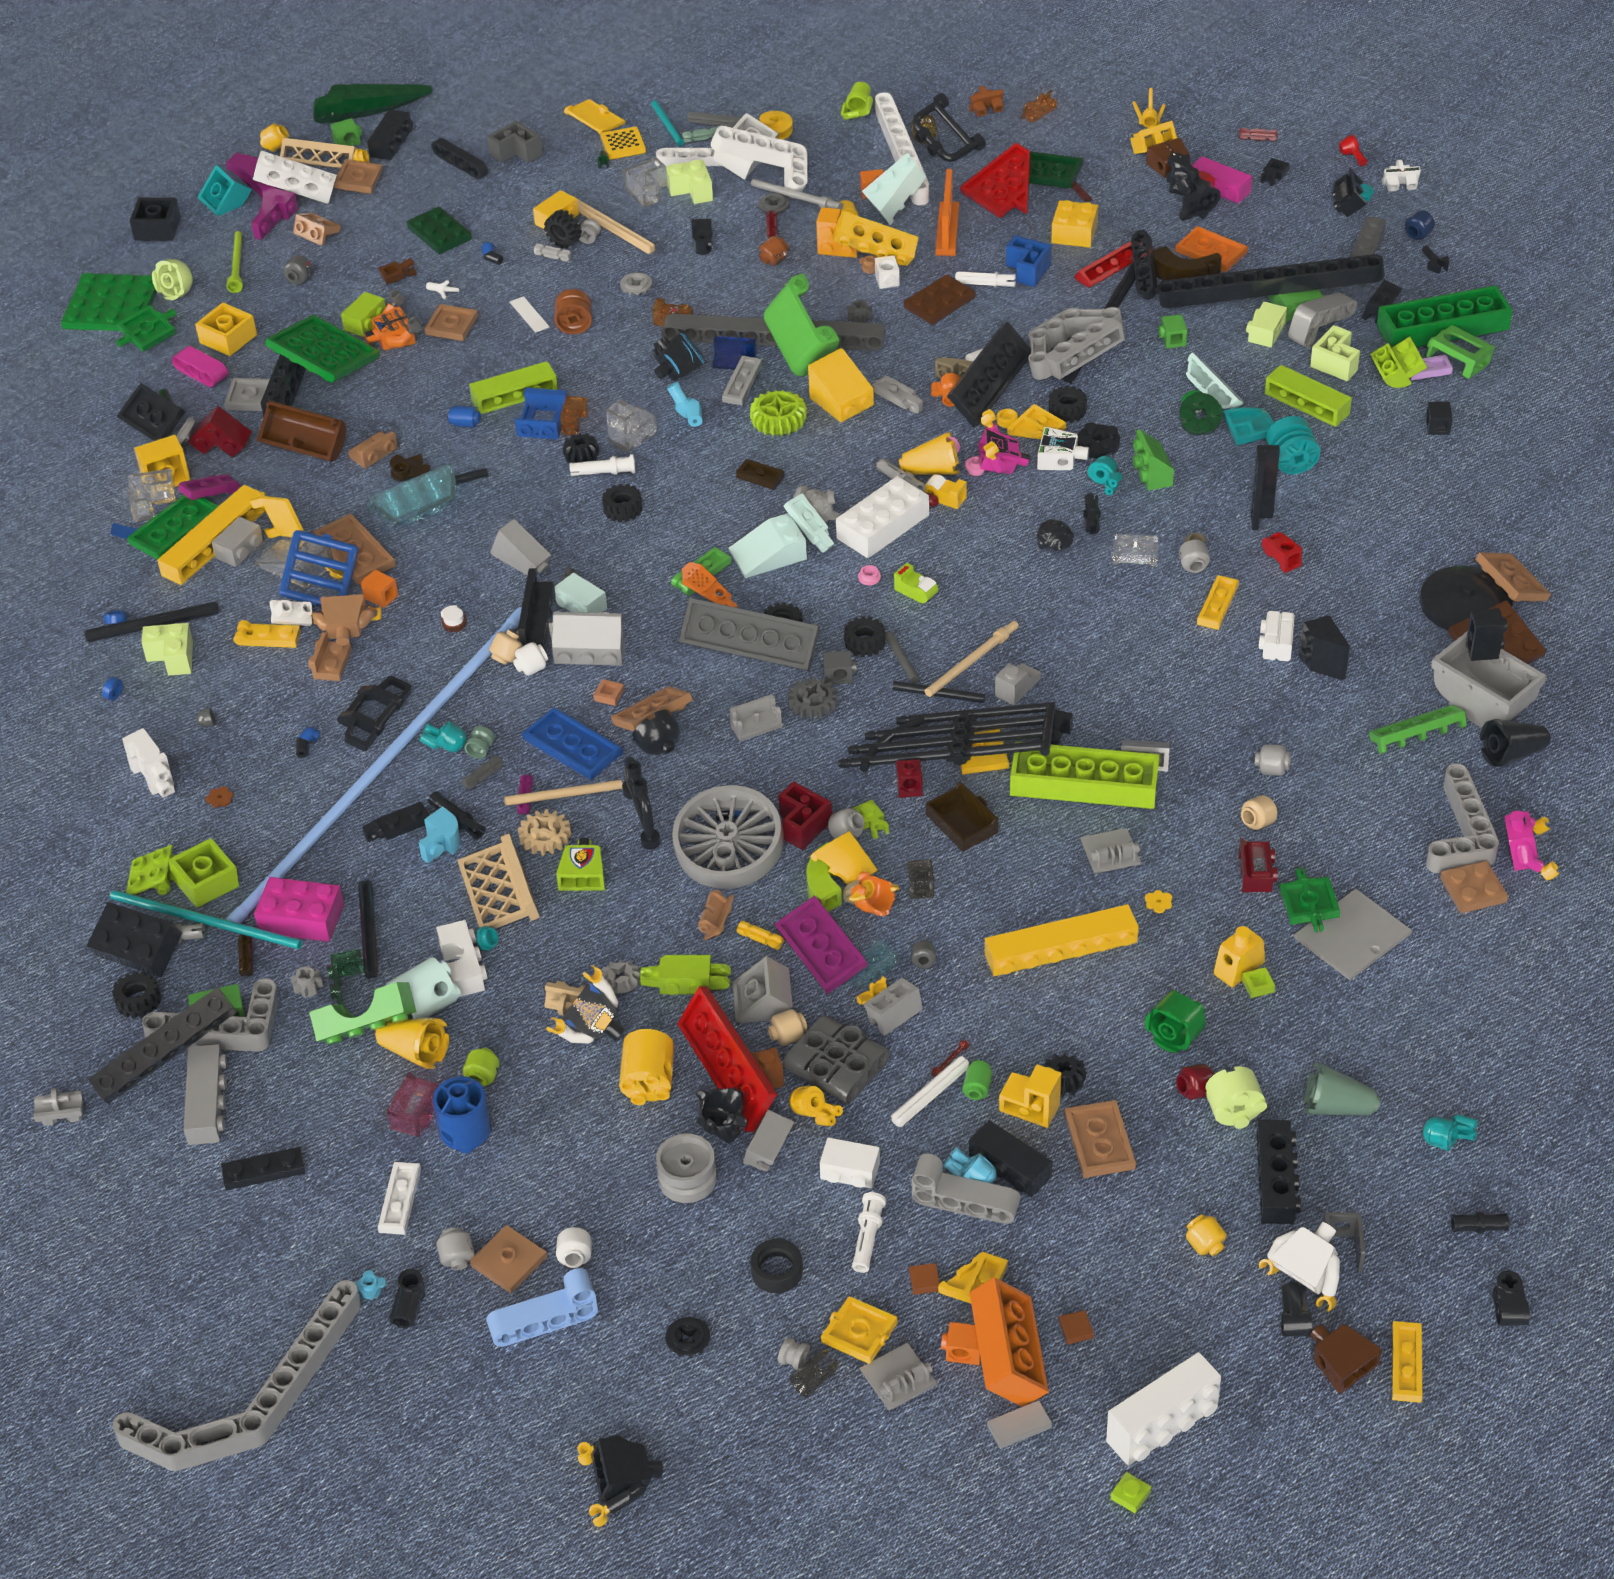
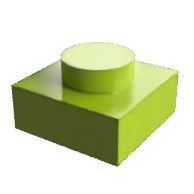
(1258, 982)
(1130, 1492)

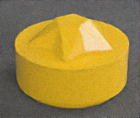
(1006, 417)

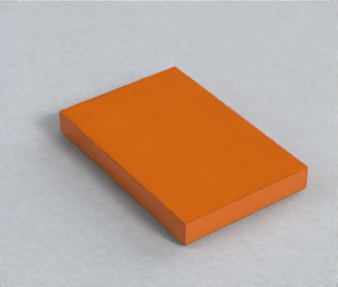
(1203, 242)

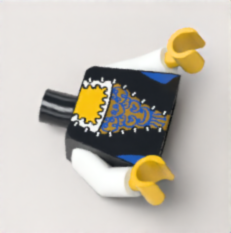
(590, 1013)

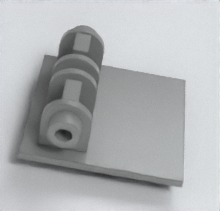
(1111, 850)
(898, 1376)

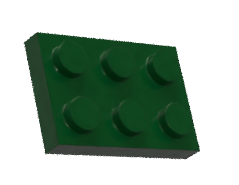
(1054, 169)
(439, 230)

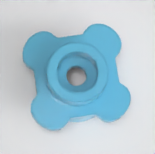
(373, 1290)

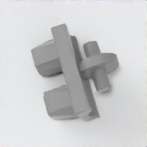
(58, 1106)

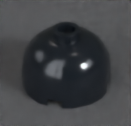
(658, 734)

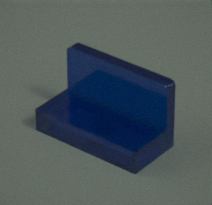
(730, 349)

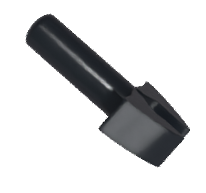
(1435, 262)

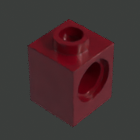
(909, 778)

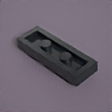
(262, 1168)

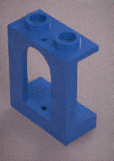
(541, 400)

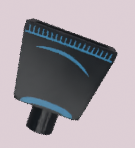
(678, 358)

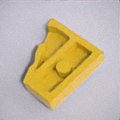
(1032, 423)

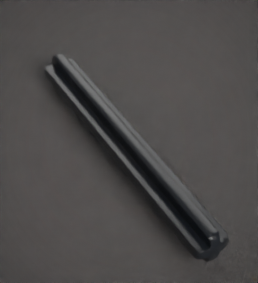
(368, 929)

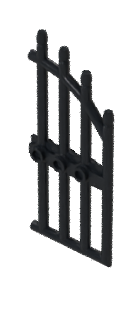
(961, 738)

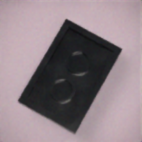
(150, 413)

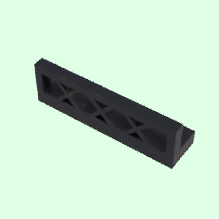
(1264, 483)
(535, 610)

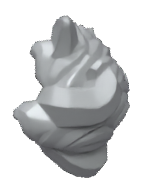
(820, 502)

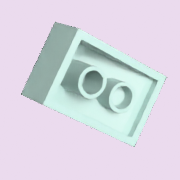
(770, 546)

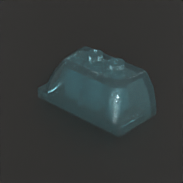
(415, 497)

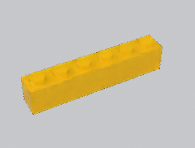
(196, 547)
(1061, 940)

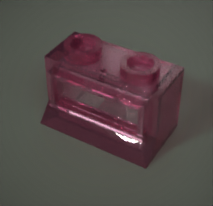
(412, 1106)

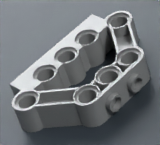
(1090, 333)

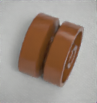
(573, 311)

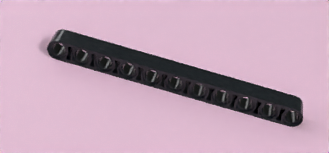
(1271, 281)

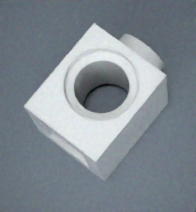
(887, 272)

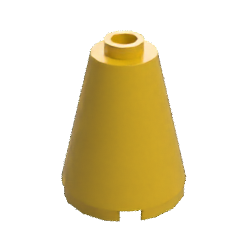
(932, 457)
(416, 1040)

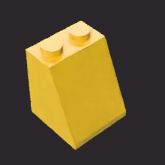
(839, 386)

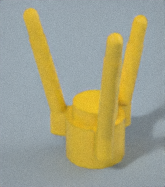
(1149, 117)

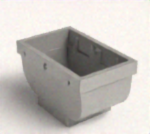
(1485, 687)

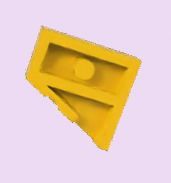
(973, 1275)

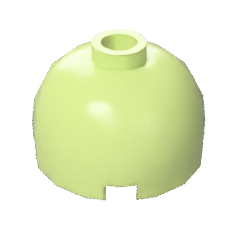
(172, 278)

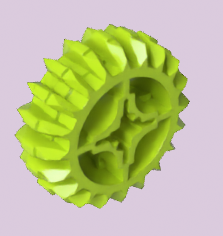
(778, 413)

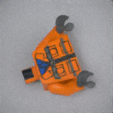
(392, 326)

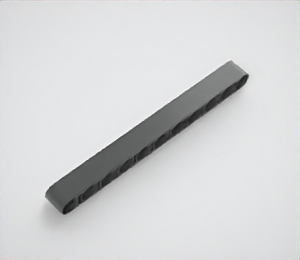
(705, 328)

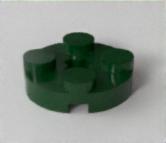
(1211, 409)

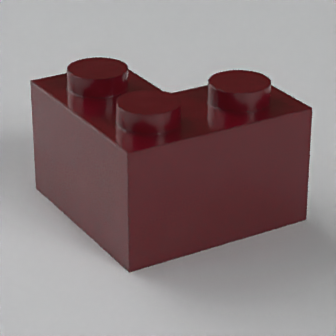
(220, 430)
(803, 813)

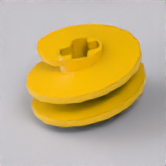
(779, 122)

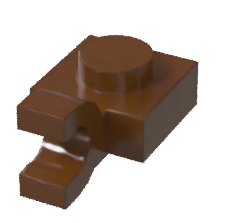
(393, 271)

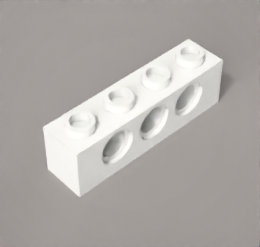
(294, 177)

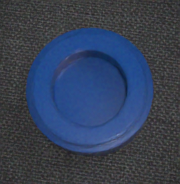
(115, 617)
(112, 688)

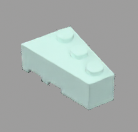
(894, 187)

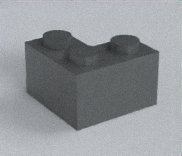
(513, 141)

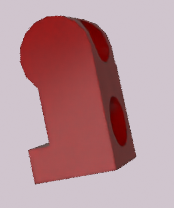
(1283, 551)

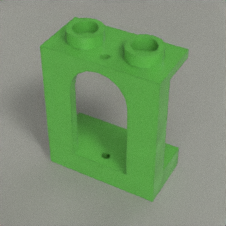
(1474, 362)

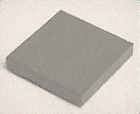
(246, 394)

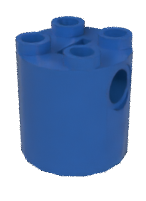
(462, 1113)

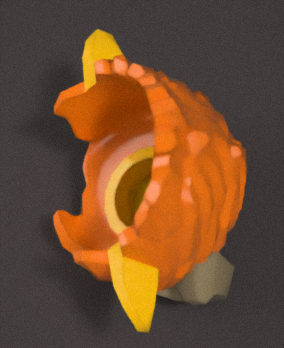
(871, 894)

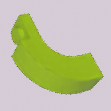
(822, 885)

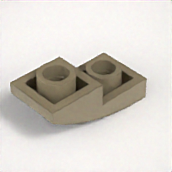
(951, 365)

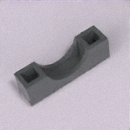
(1370, 237)

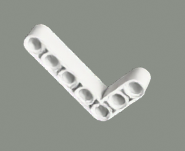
(766, 150)

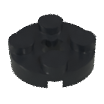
(1107, 436)

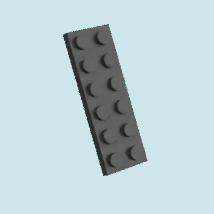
(749, 634)

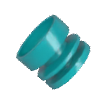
(1296, 442)

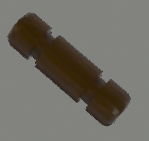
(245, 955)

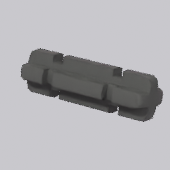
(482, 773)

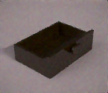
(962, 817)

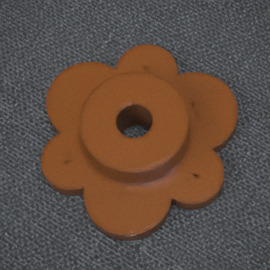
(219, 797)

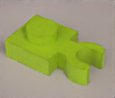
(872, 817)

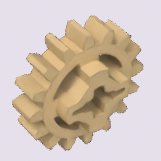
(544, 832)

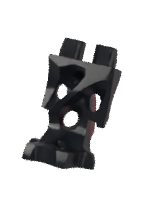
(1194, 185)

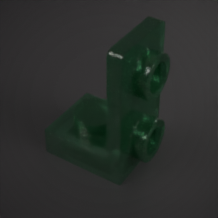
(343, 964)

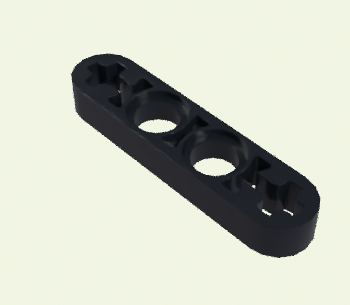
(459, 158)
(1141, 265)

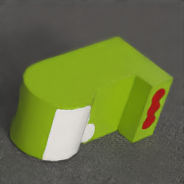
(914, 584)

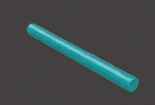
(668, 124)

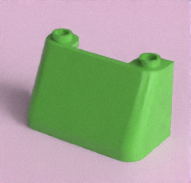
(795, 331)

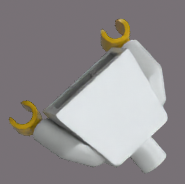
(1307, 1260)

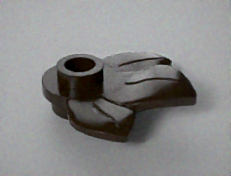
(405, 468)

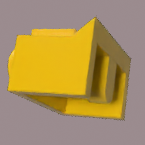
(1152, 136)

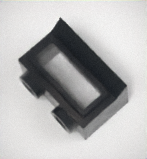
(1347, 194)

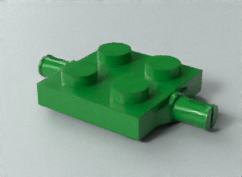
(146, 328)
(1309, 900)

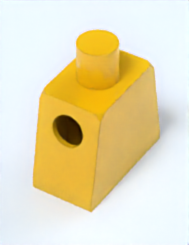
(1239, 954)

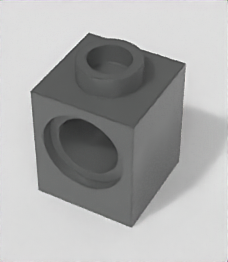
(838, 667)

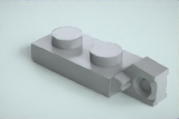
(898, 394)

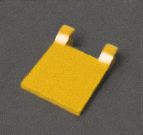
(280, 514)

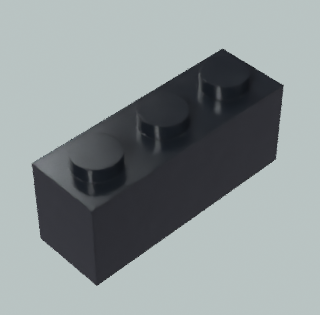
(390, 134)
(1011, 1158)

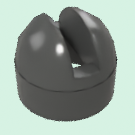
(206, 718)

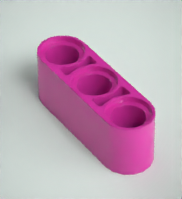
(200, 366)

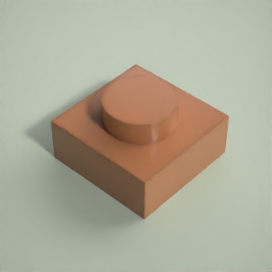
(608, 692)

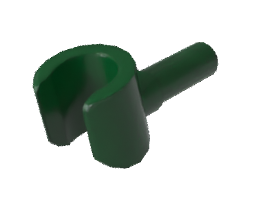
(603, 159)

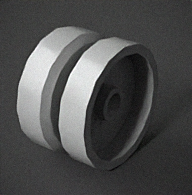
(686, 1168)

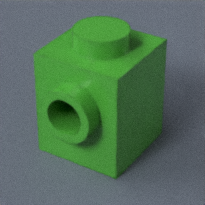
(1173, 331)

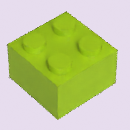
(203, 872)

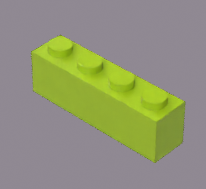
(510, 387)
(1308, 395)

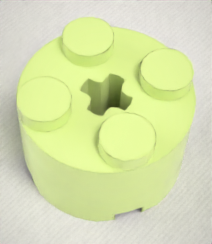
(1235, 1097)

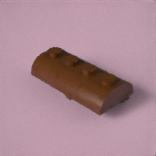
(302, 431)

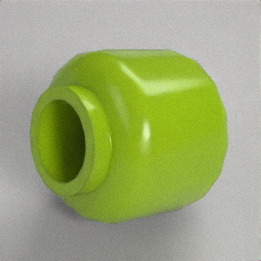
(481, 1066)

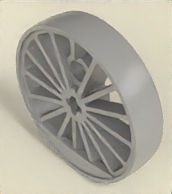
(728, 837)

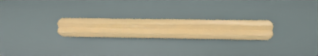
(615, 227)

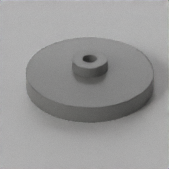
(183, 434)

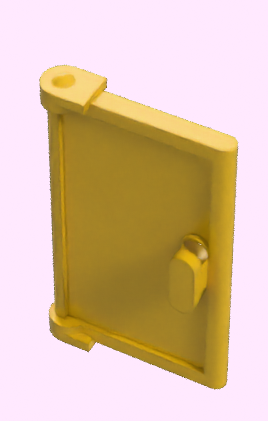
(595, 116)

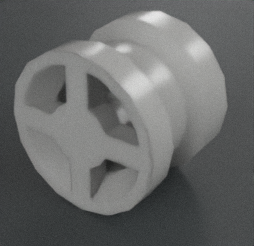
(590, 230)
(793, 1353)

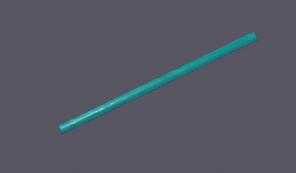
(206, 919)

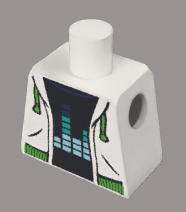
(1059, 450)

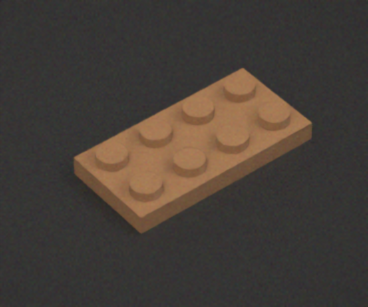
(370, 554)

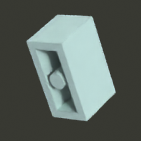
(580, 595)

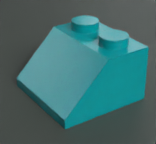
(223, 191)

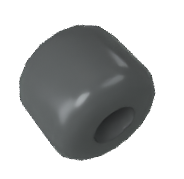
(923, 954)

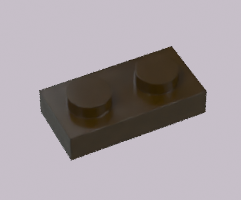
(760, 474)

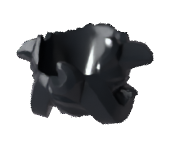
(722, 1112)

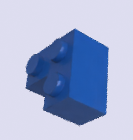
(1029, 258)

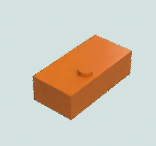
(1008, 1342)

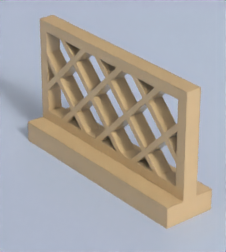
(514, 873)

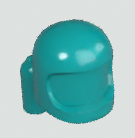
(1105, 472)
(447, 737)
(1444, 1132)

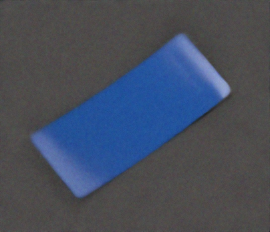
(122, 531)

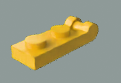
(267, 635)

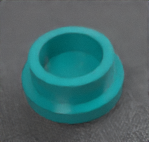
(1368, 192)
(487, 938)

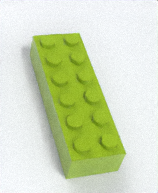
(1086, 776)

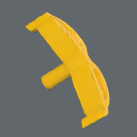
(875, 989)

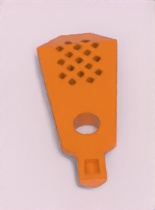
(705, 584)

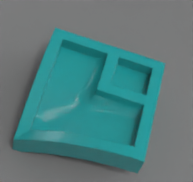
(1247, 424)

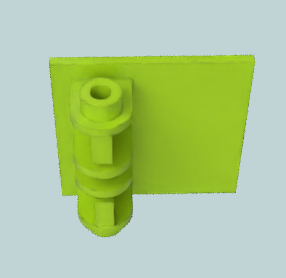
(150, 872)

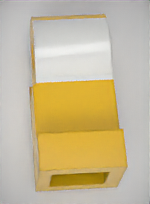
(948, 492)

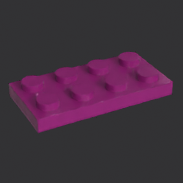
(821, 944)

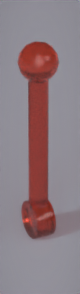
(963, 1045)

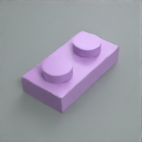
(1436, 367)

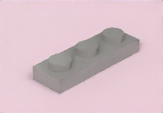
(742, 380)

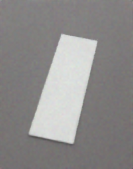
(529, 314)

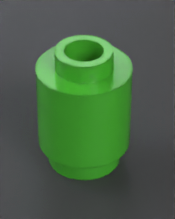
(977, 1080)

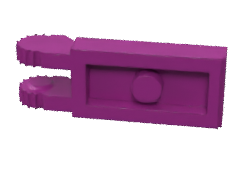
(208, 486)

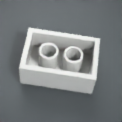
(739, 165)

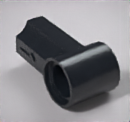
(407, 1299)
(1295, 1316)

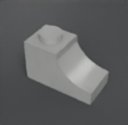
(1015, 682)

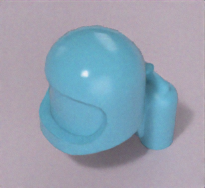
(973, 1168)

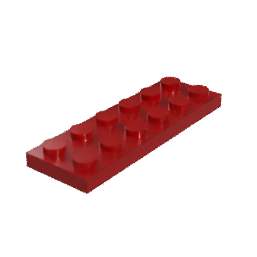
(726, 1055)

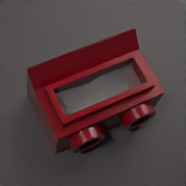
(1257, 866)

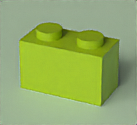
(360, 313)

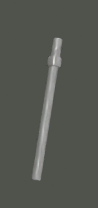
(823, 201)

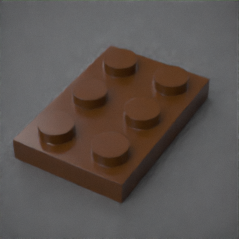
(939, 299)

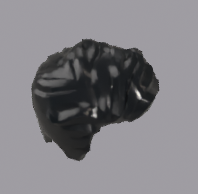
(1055, 535)

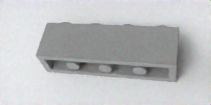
(204, 1094)

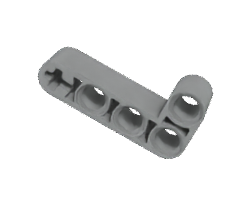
(1317, 313)
(962, 1194)

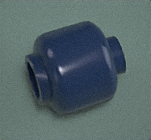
(1419, 225)

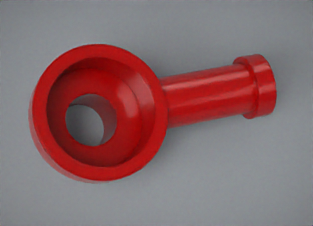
(1350, 146)

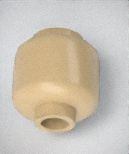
(504, 646)
(1259, 812)
(787, 1027)

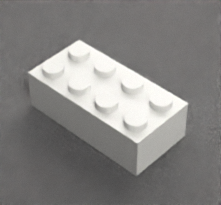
(882, 517)
(1163, 1409)

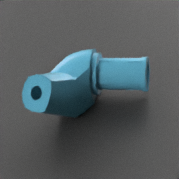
(686, 406)

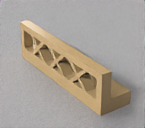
(318, 149)

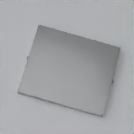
(1356, 937)

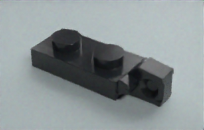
(396, 823)

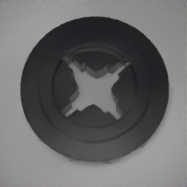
(688, 1326)

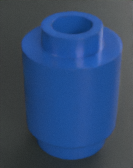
(464, 416)

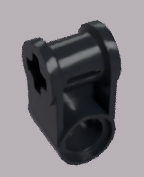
(1510, 1300)

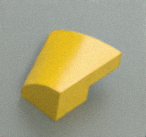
(845, 858)

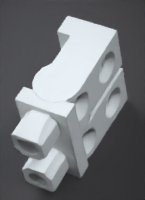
(146, 757)

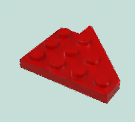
(1002, 182)

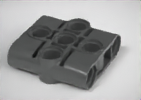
(836, 1058)

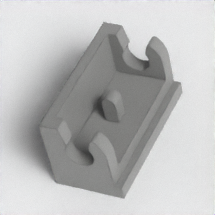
(755, 718)
(894, 1006)
(768, 1140)

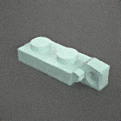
(809, 522)

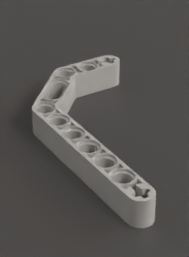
(136, 1432)

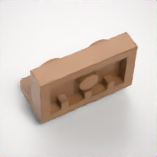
(314, 227)
(373, 449)
(329, 659)

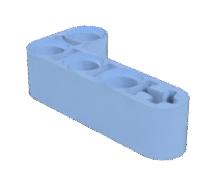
(546, 1312)

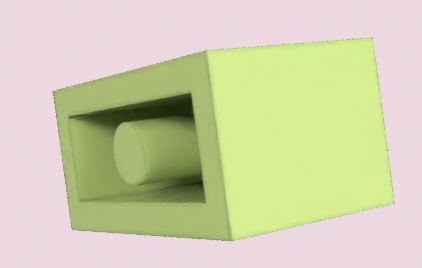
(1267, 324)

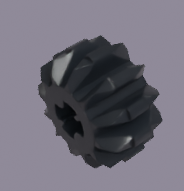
(580, 448)
(1072, 1072)

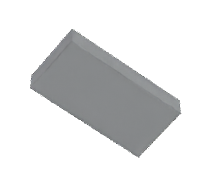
(1019, 1424)

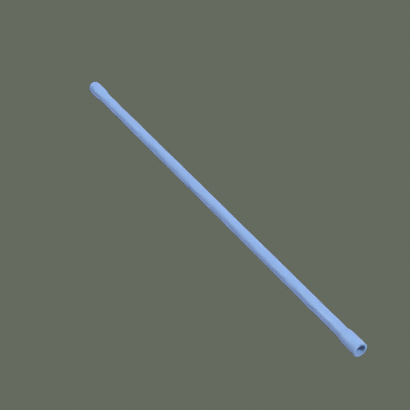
(241, 912)

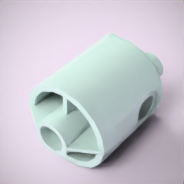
(429, 987)

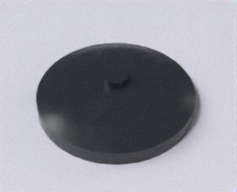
(1455, 591)

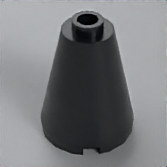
(1511, 741)

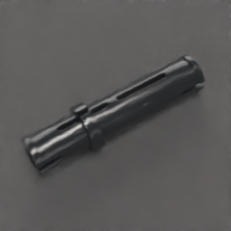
(464, 819)

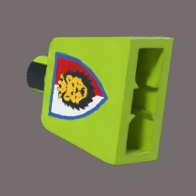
(581, 868)

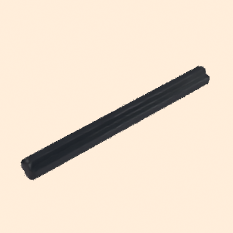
(158, 619)

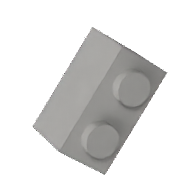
(237, 541)

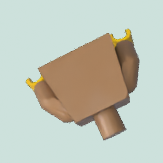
(344, 617)

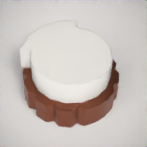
(453, 619)

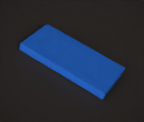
(572, 743)

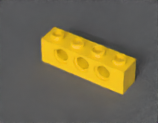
(885, 235)

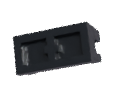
(1384, 295)

